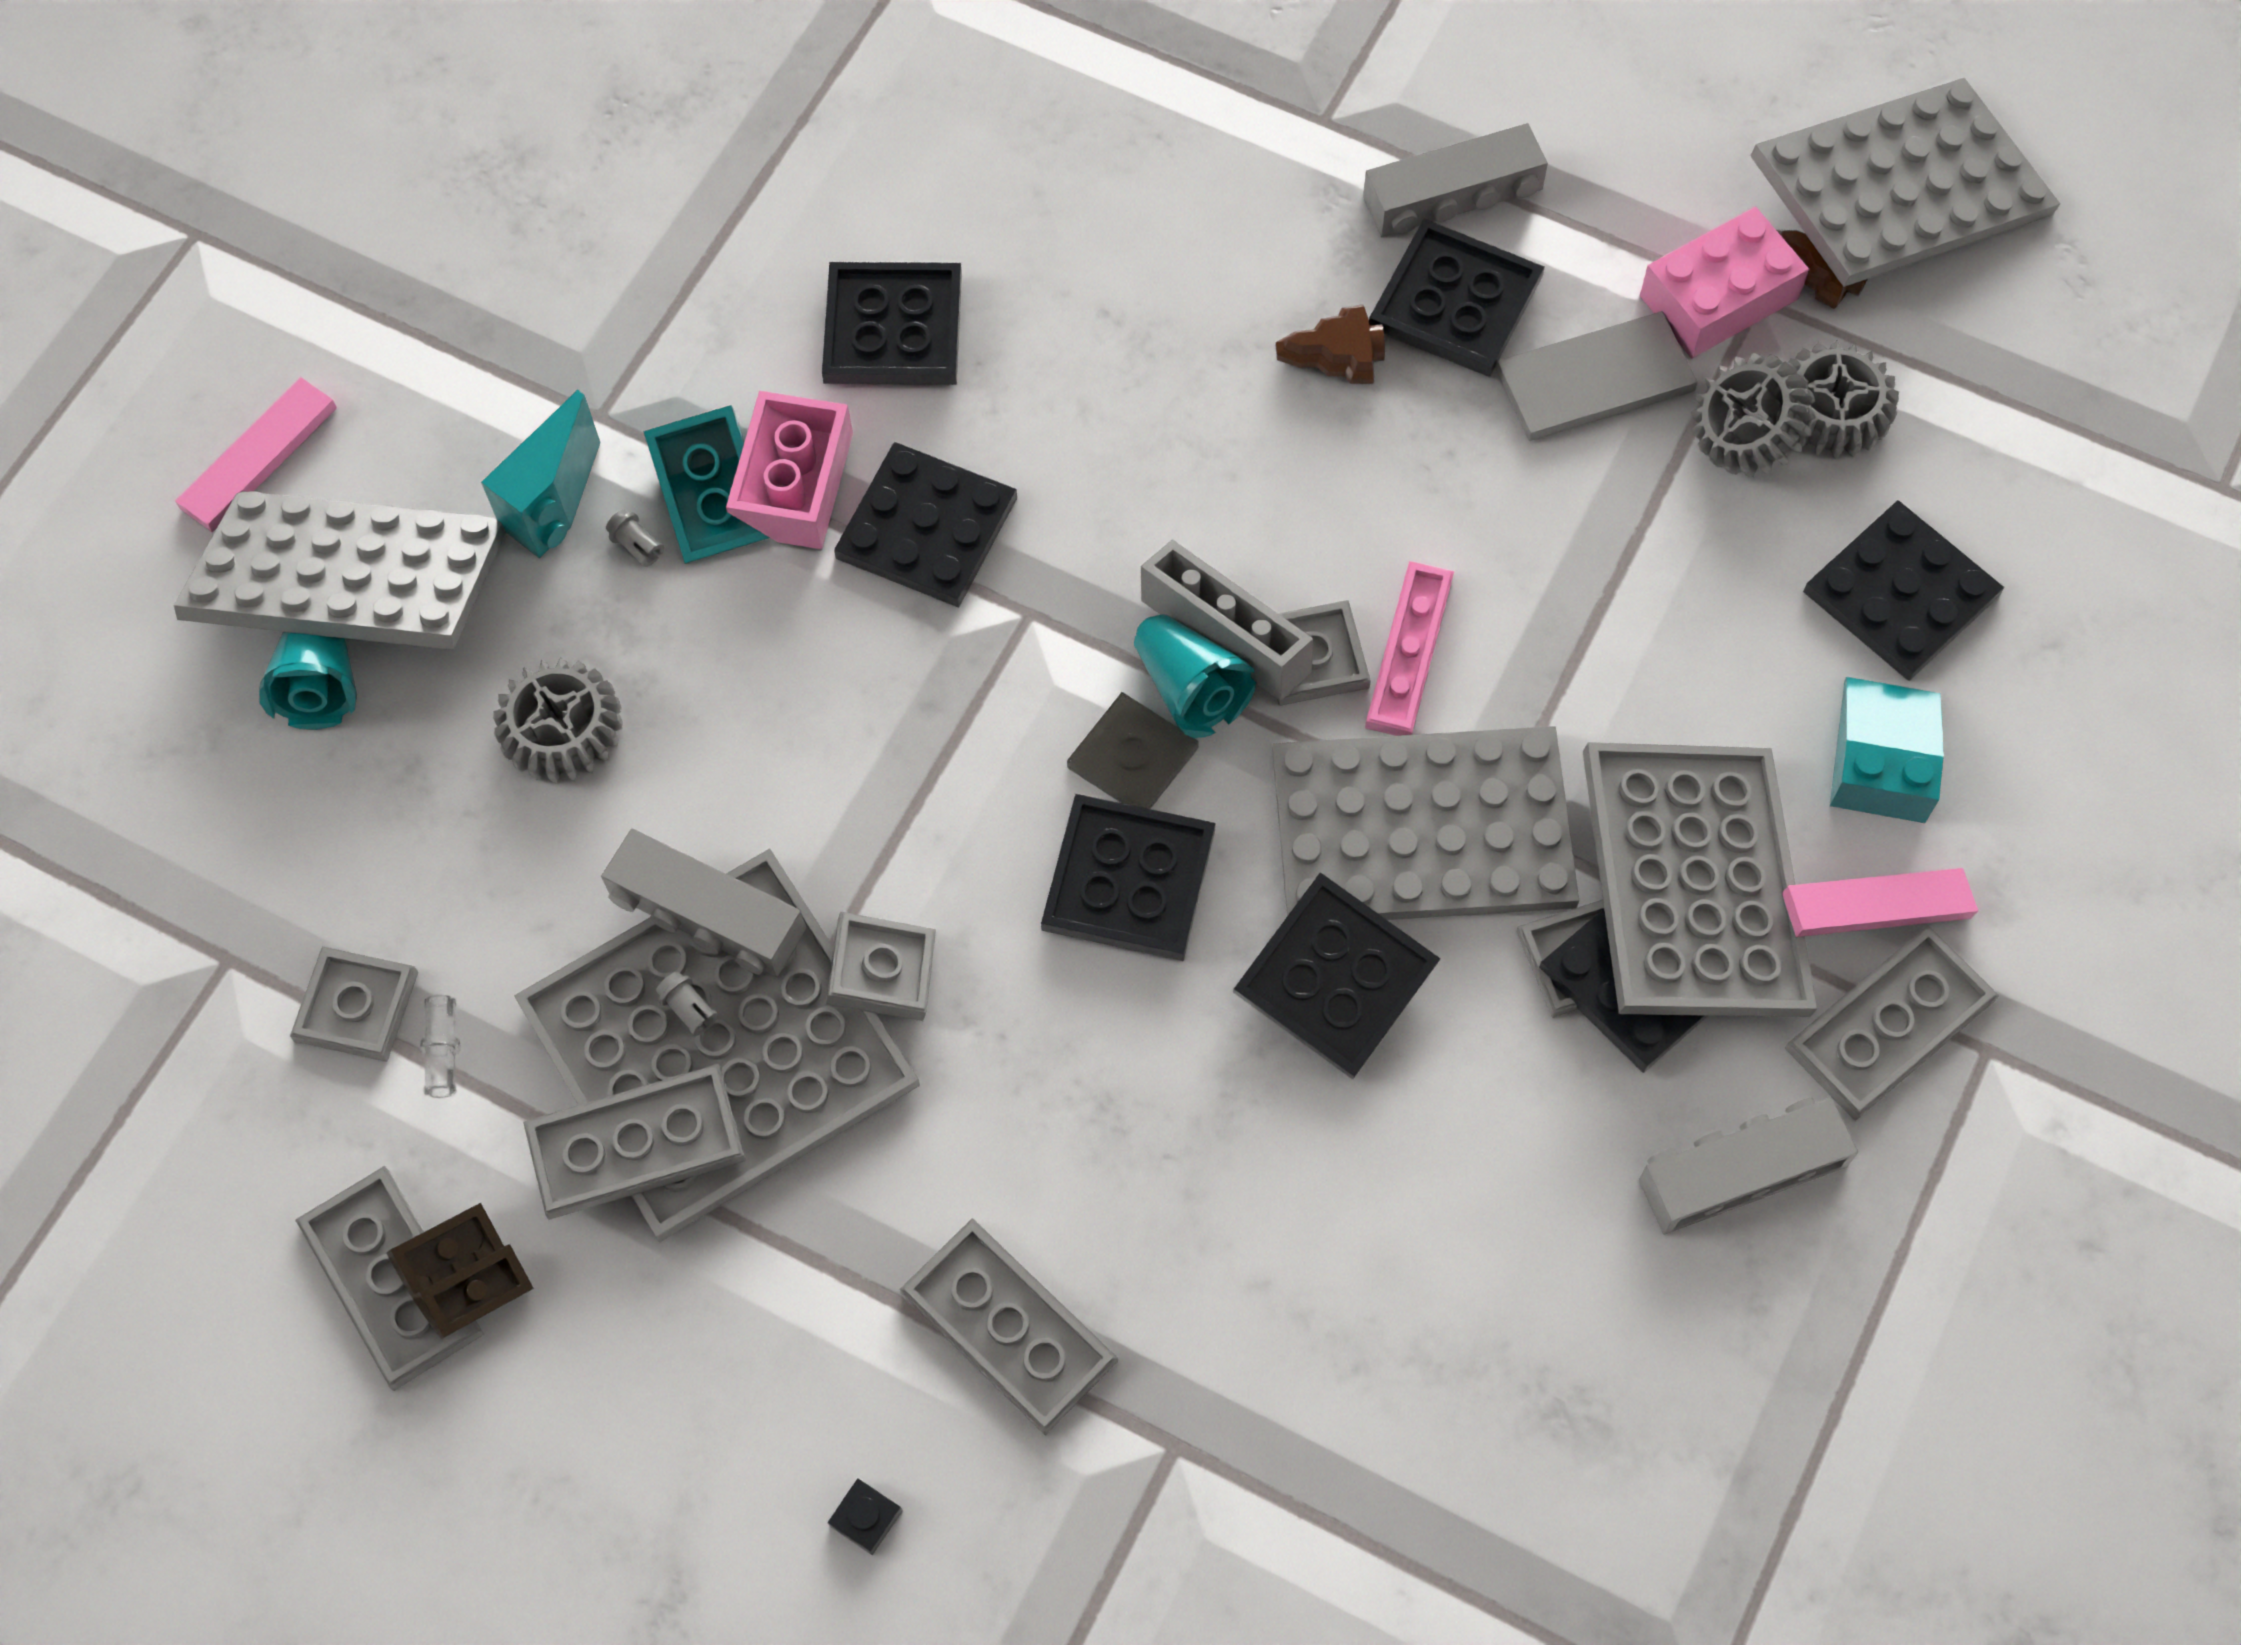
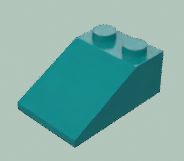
(696, 473)
(545, 477)
(1888, 751)

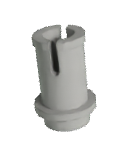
(626, 530)
(686, 1002)

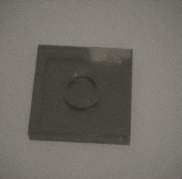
(1132, 753)

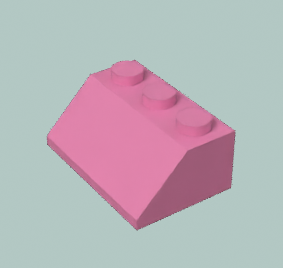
(791, 468)

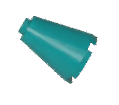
(1193, 675)
(309, 681)

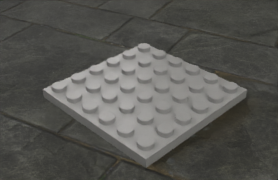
(786, 1056)

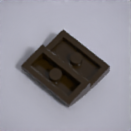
(459, 1271)

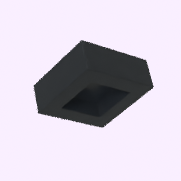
(865, 1516)

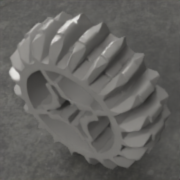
(1769, 384)
(1854, 385)
(573, 698)

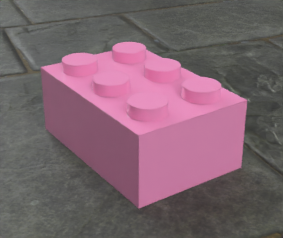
(1724, 281)

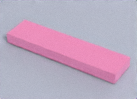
(257, 453)
(1409, 649)
(1879, 902)

